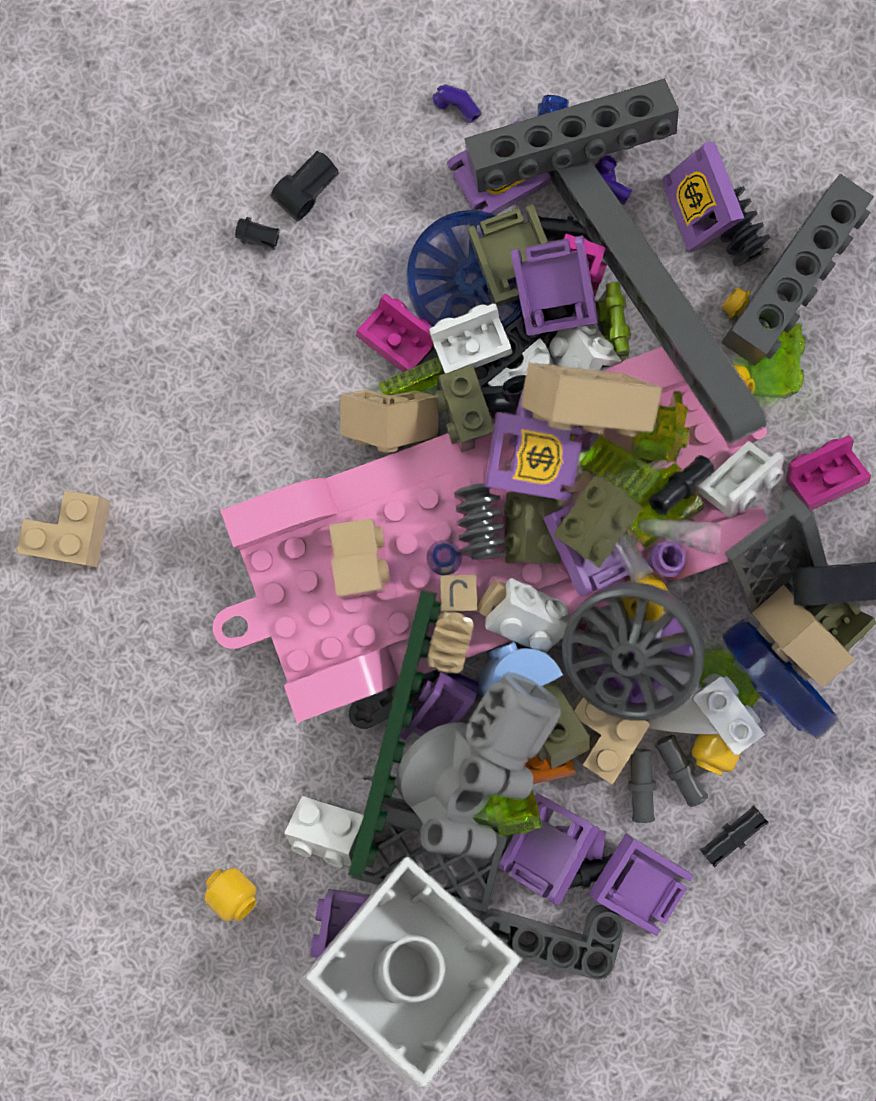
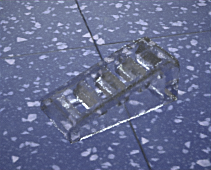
(695, 535)

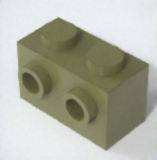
(568, 736)

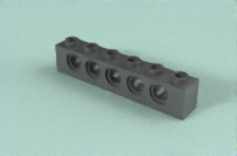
(572, 135)
(848, 206)

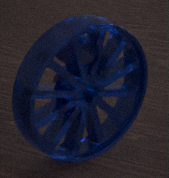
(456, 270)
(778, 681)

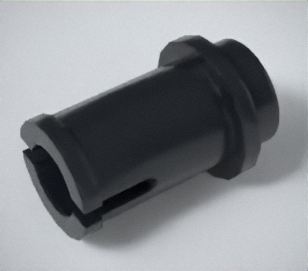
(256, 233)

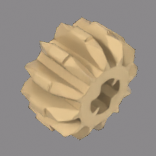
(450, 642)

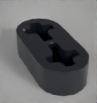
(377, 716)

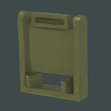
(494, 250)

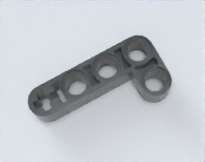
(548, 935)

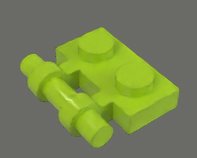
(611, 314)

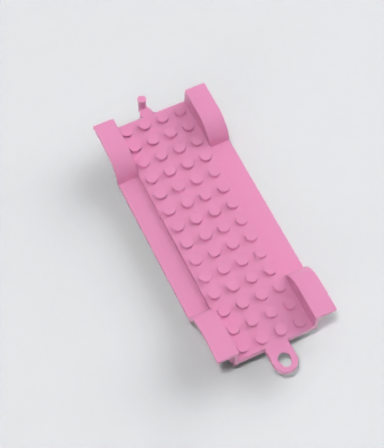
(356, 645)

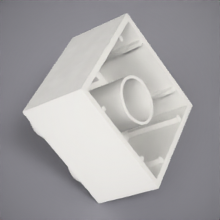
(410, 972)

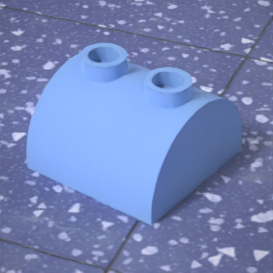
(525, 662)

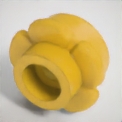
(736, 302)

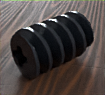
(744, 235)

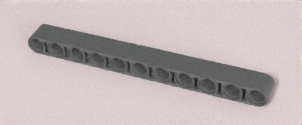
(661, 302)

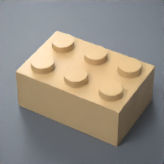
(590, 399)

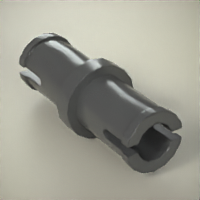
(681, 770)
(642, 786)

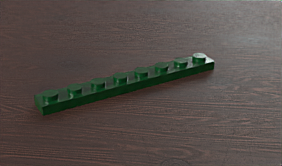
(391, 747)

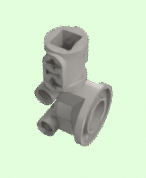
(460, 765)

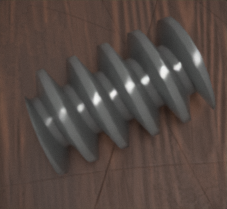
(479, 522)

